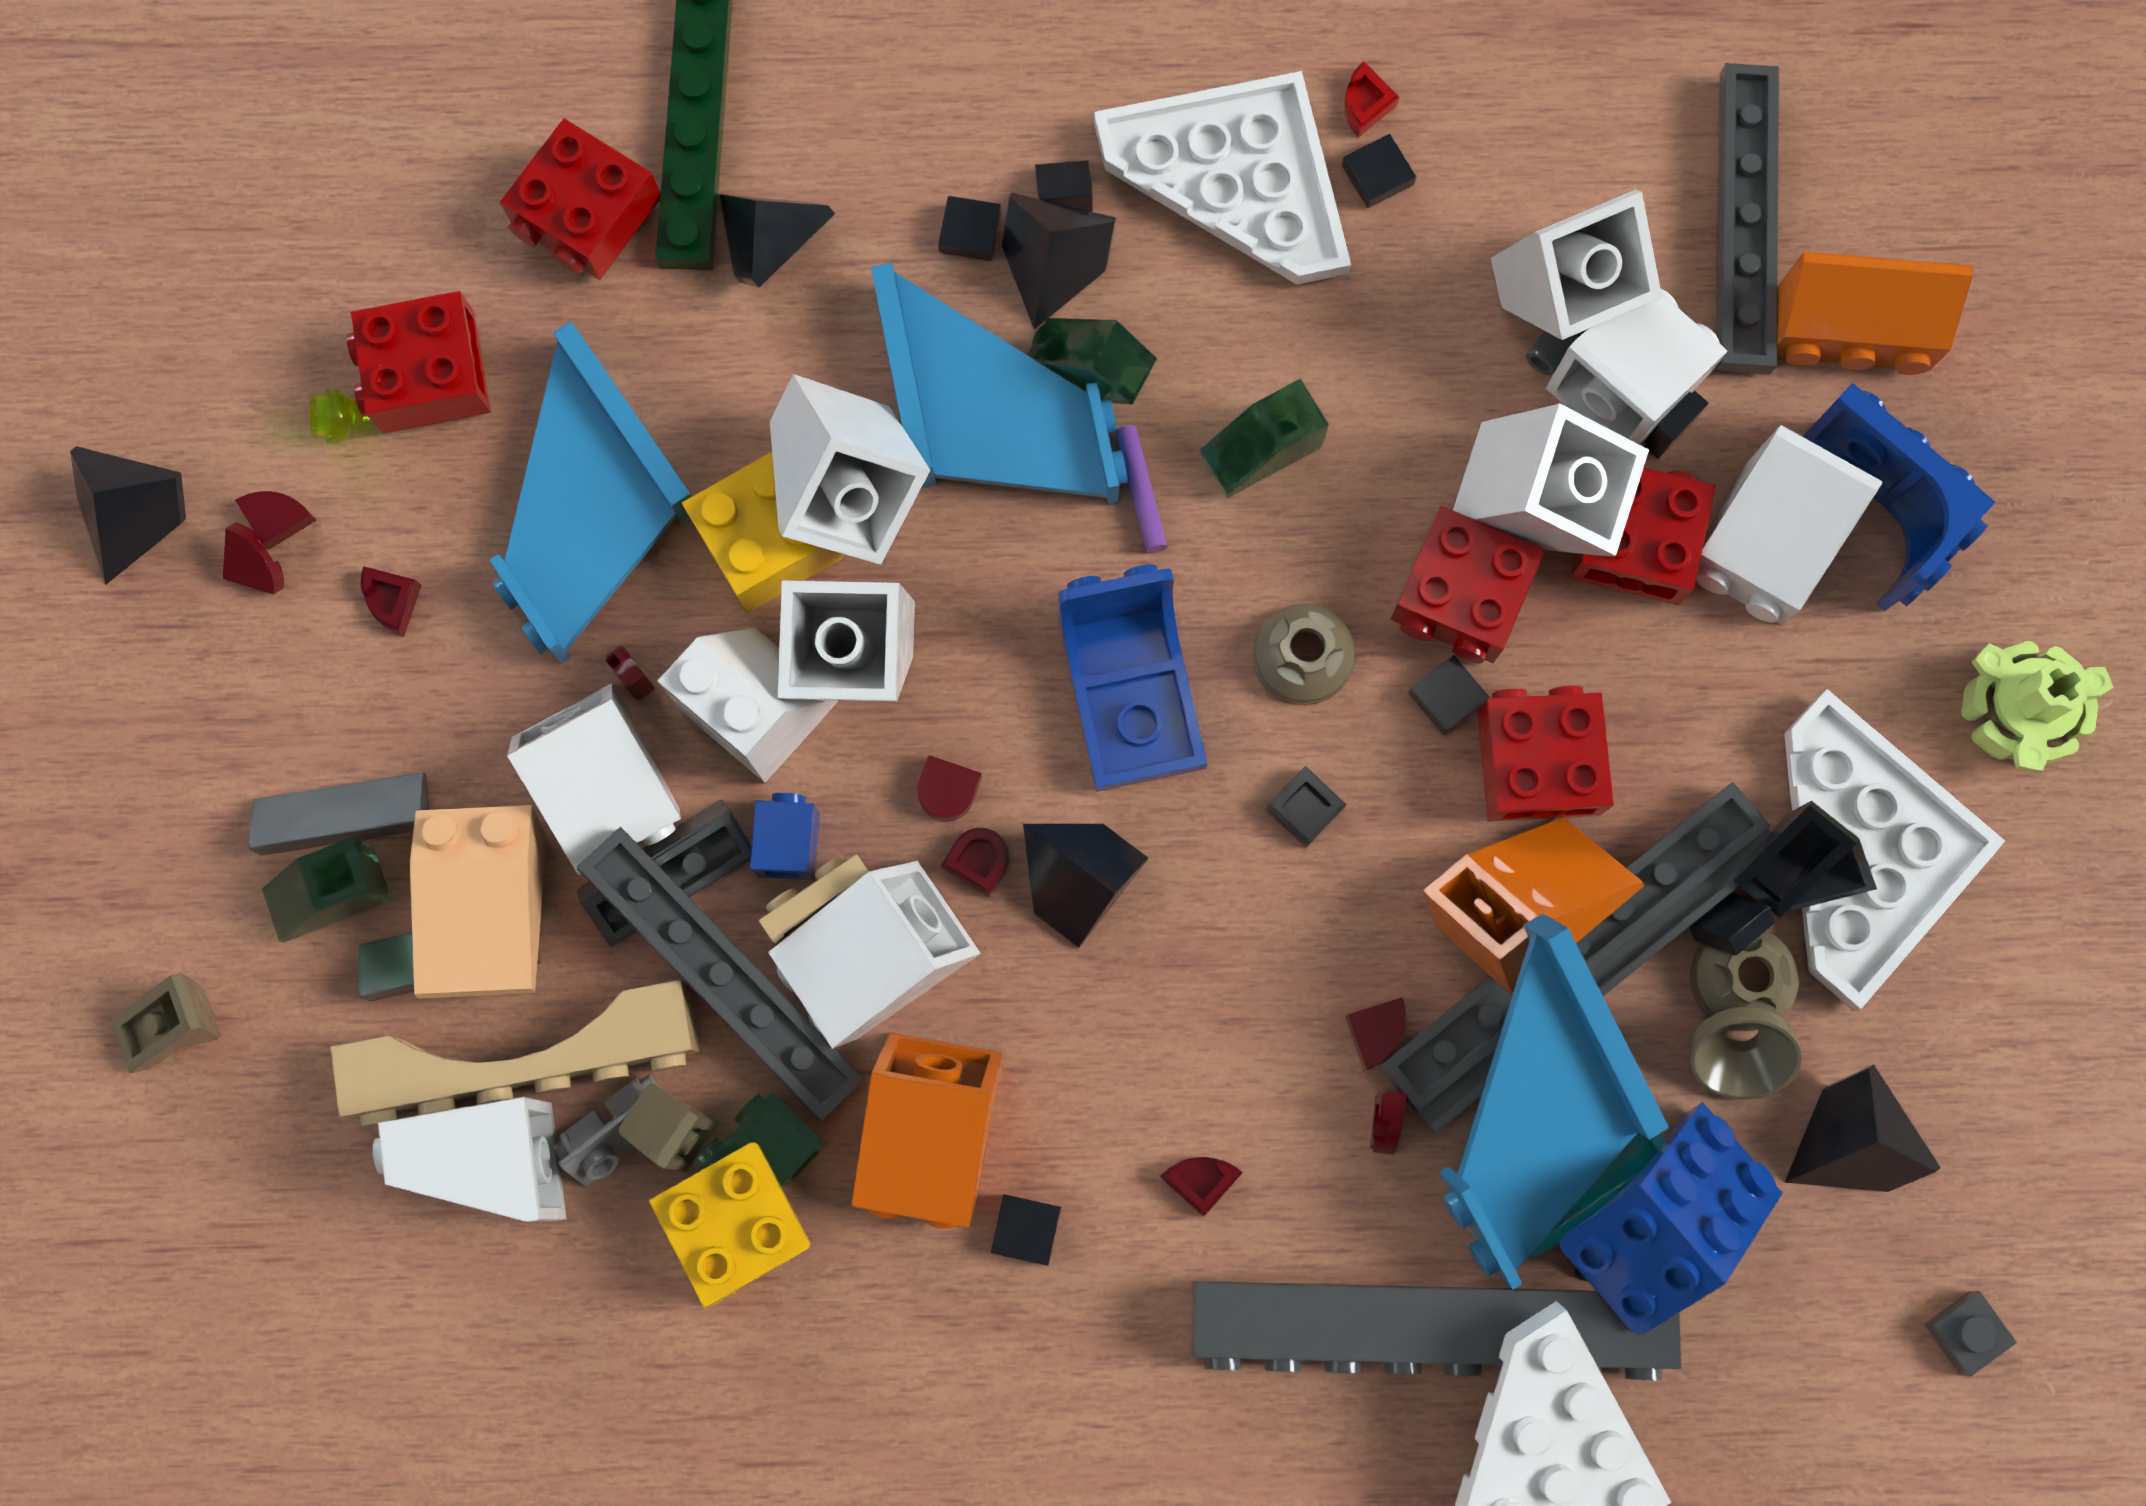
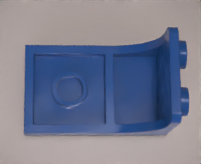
(1924, 492)
(1130, 677)
(1676, 1224)

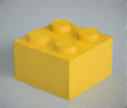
(743, 535)

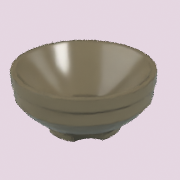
(1295, 679)
(1718, 985)
(1745, 1067)

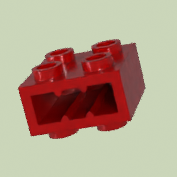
(580, 200)
(418, 362)
(1659, 542)
(1467, 586)
(1544, 755)

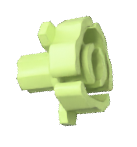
(2033, 700)

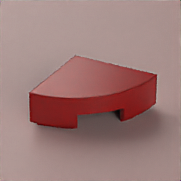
(1367, 99)

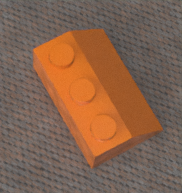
(1869, 311)

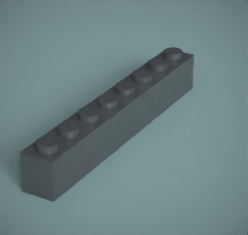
(1405, 1327)

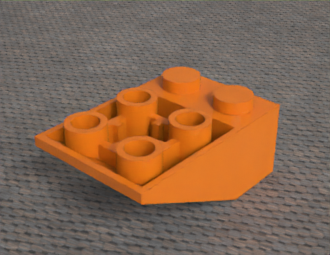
(1511, 882)

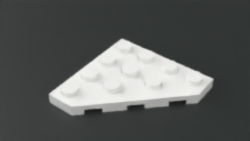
(1238, 166)
(1913, 835)
(1555, 1428)

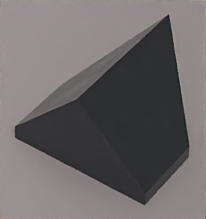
(767, 233)
(1054, 251)
(125, 506)
(1806, 863)
(1077, 874)
(1860, 1139)

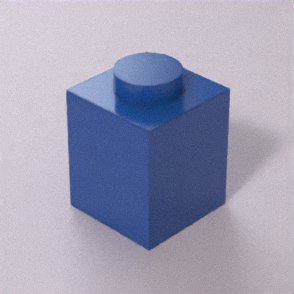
(785, 838)

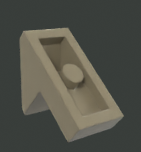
(163, 1021)
(666, 1129)

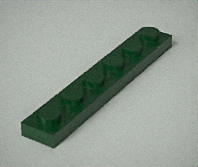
(694, 135)

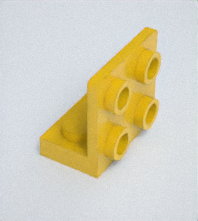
(730, 1224)

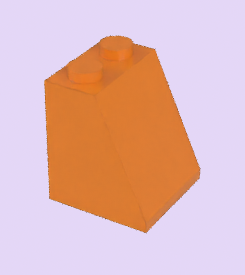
(926, 1130)

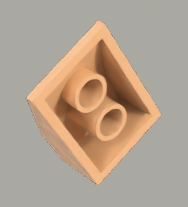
(476, 900)

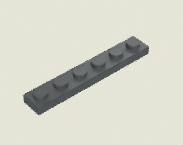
(1748, 218)
(720, 974)

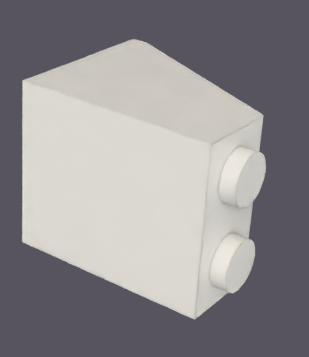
(1581, 268)
(1636, 367)
(842, 470)
(1552, 480)
(1783, 525)
(844, 640)
(732, 694)
(593, 776)
(872, 952)
(479, 1157)

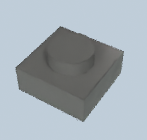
(1970, 1333)

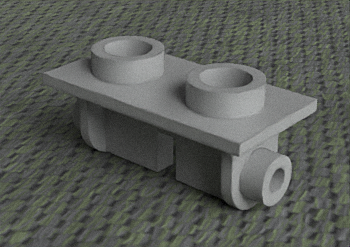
(595, 1148)

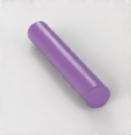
(1141, 489)

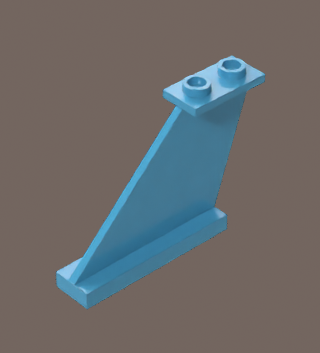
(987, 407)
(587, 503)
(1551, 1110)

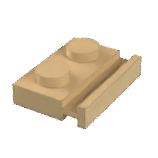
(793, 909)

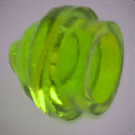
(334, 415)

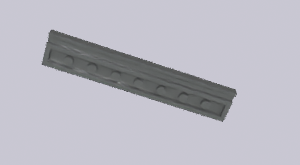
(1682, 881)

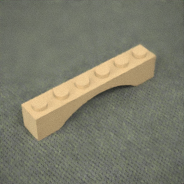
(636, 1029)

